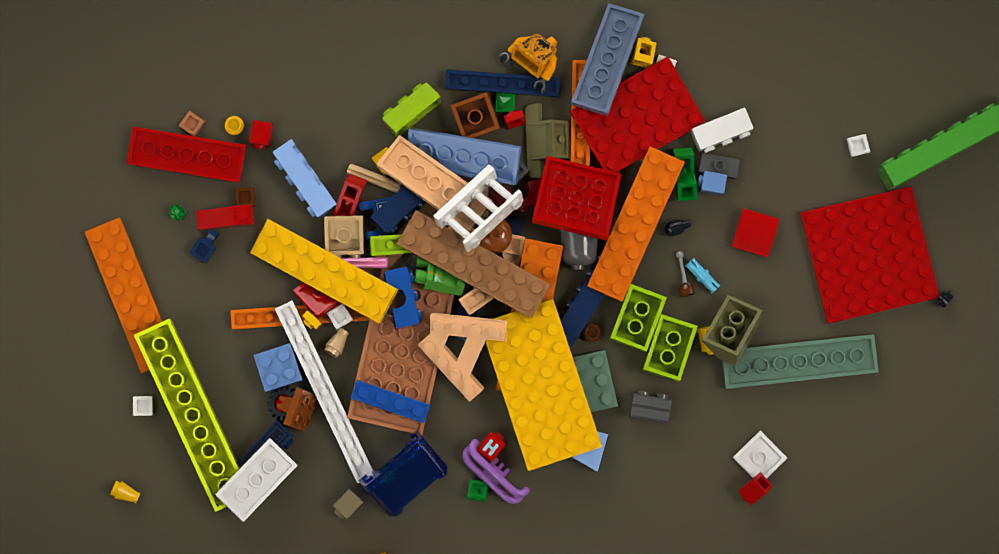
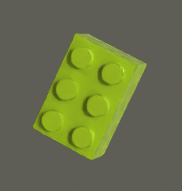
(638, 318)
(669, 348)

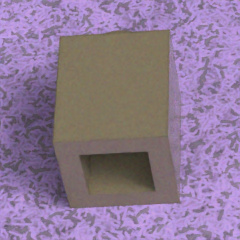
(347, 504)

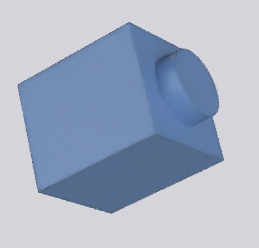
(712, 183)

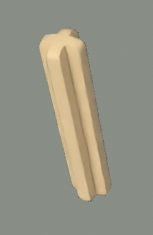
(374, 178)

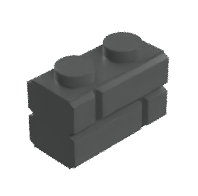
(650, 407)

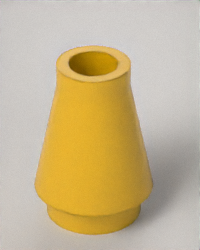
(124, 492)

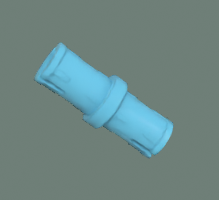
(702, 275)

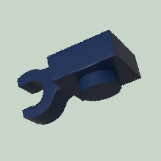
(203, 248)

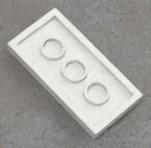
(256, 480)

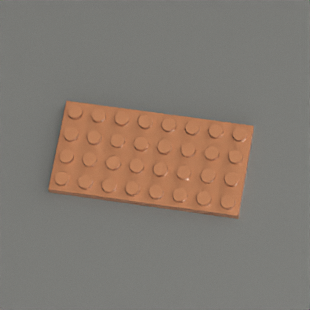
(396, 361)

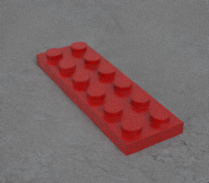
(186, 154)

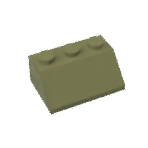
(732, 329)

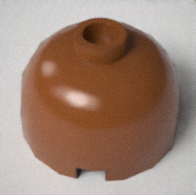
(498, 238)

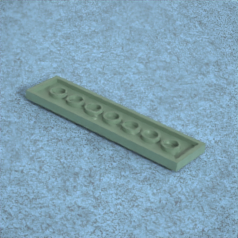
(803, 362)

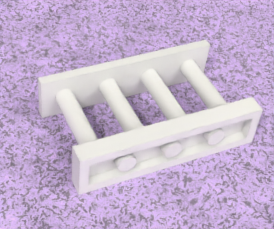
(473, 191)

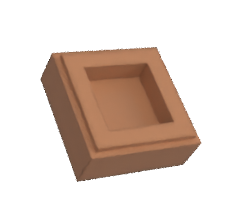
(192, 123)

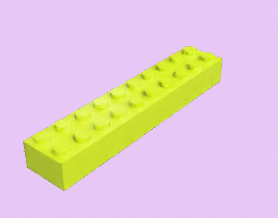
(188, 407)

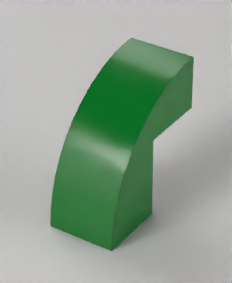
(686, 183)

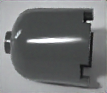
(578, 249)

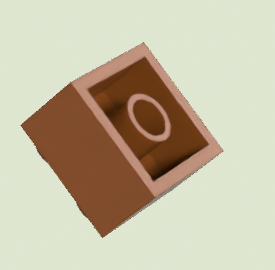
(476, 116)

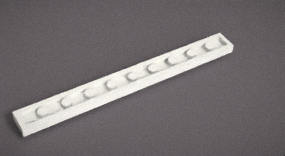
(324, 390)

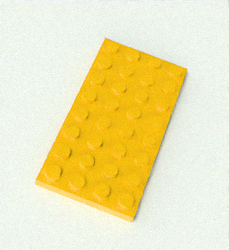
(542, 388)

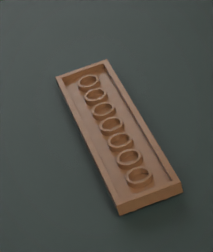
(477, 267)

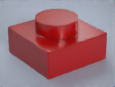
(514, 119)

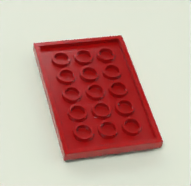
(645, 113)

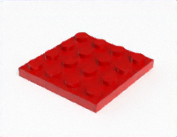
(576, 198)

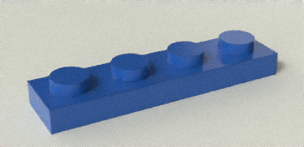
(390, 401)

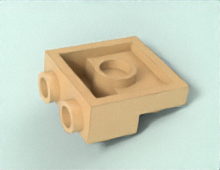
(344, 235)

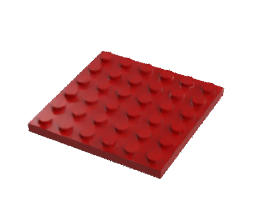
(869, 255)

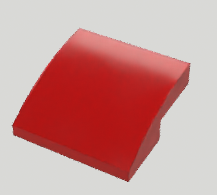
(755, 232)

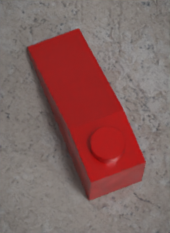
(350, 196)
(226, 217)

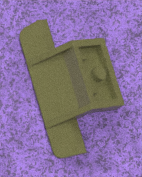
(544, 139)

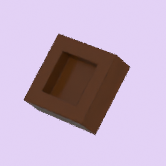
(245, 196)

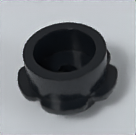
(944, 298)

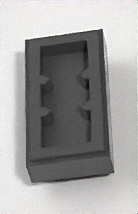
(719, 164)

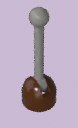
(686, 289)

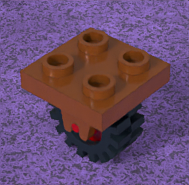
(292, 406)

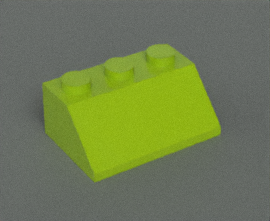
(411, 109)

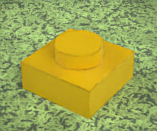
(311, 321)

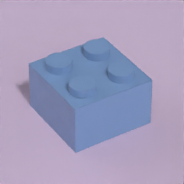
(278, 367)

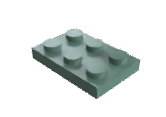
(596, 380)

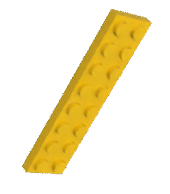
(324, 271)

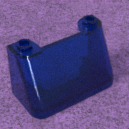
(404, 475)

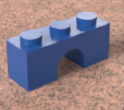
(406, 315)

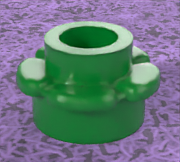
(177, 212)

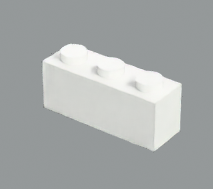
(722, 130)

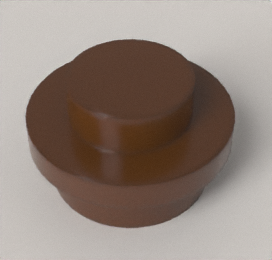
(592, 332)

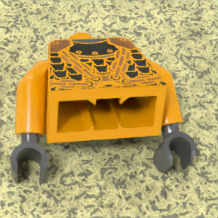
(535, 55)

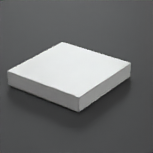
(759, 456)

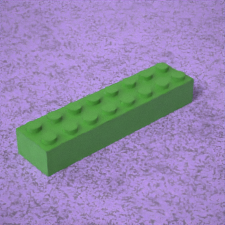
(940, 148)

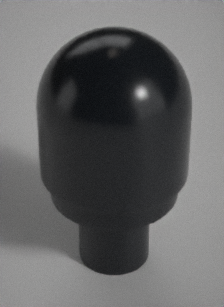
(676, 227)

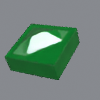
(505, 102)
(477, 490)

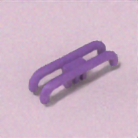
(493, 475)

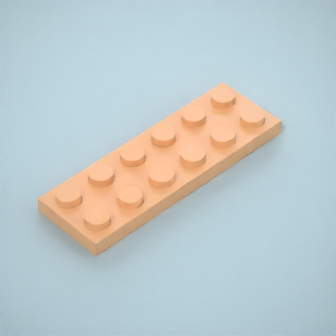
(426, 178)

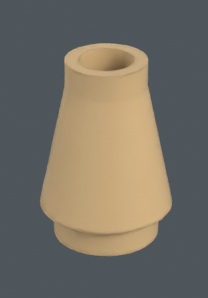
(336, 343)

